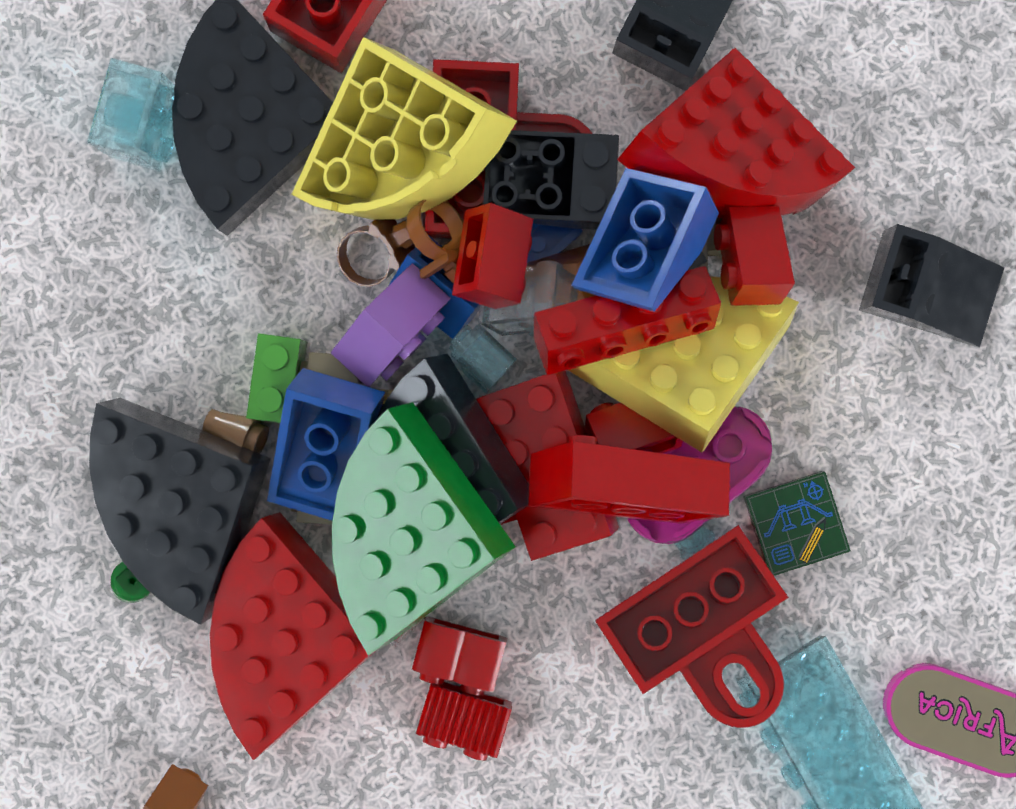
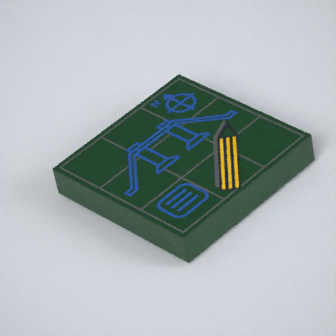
(797, 523)

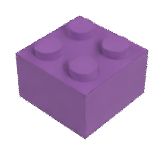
(391, 327)

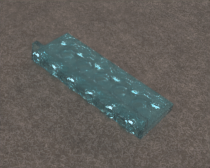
(829, 737)

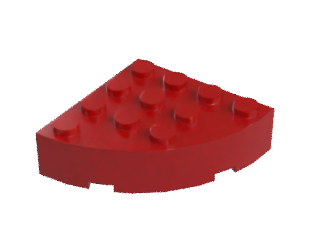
(739, 143)
(278, 634)

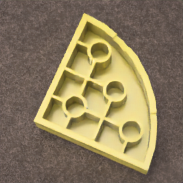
(398, 139)
(699, 378)

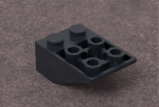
(670, 36)
(555, 177)
(931, 285)

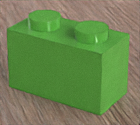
(274, 368)

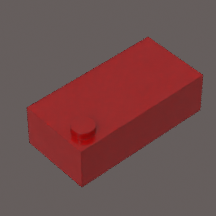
(323, 27)
(628, 482)

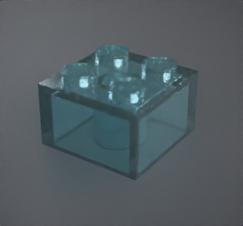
(134, 116)

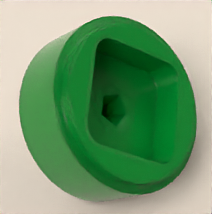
(126, 585)

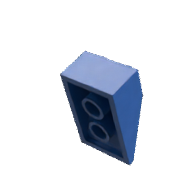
(646, 239)
(316, 438)

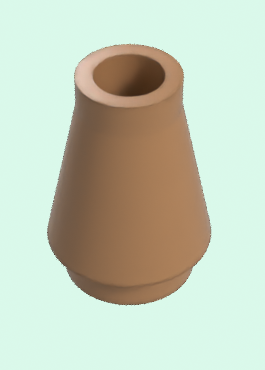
(237, 429)

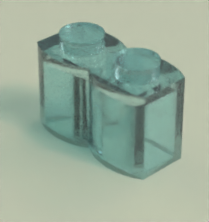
(480, 357)

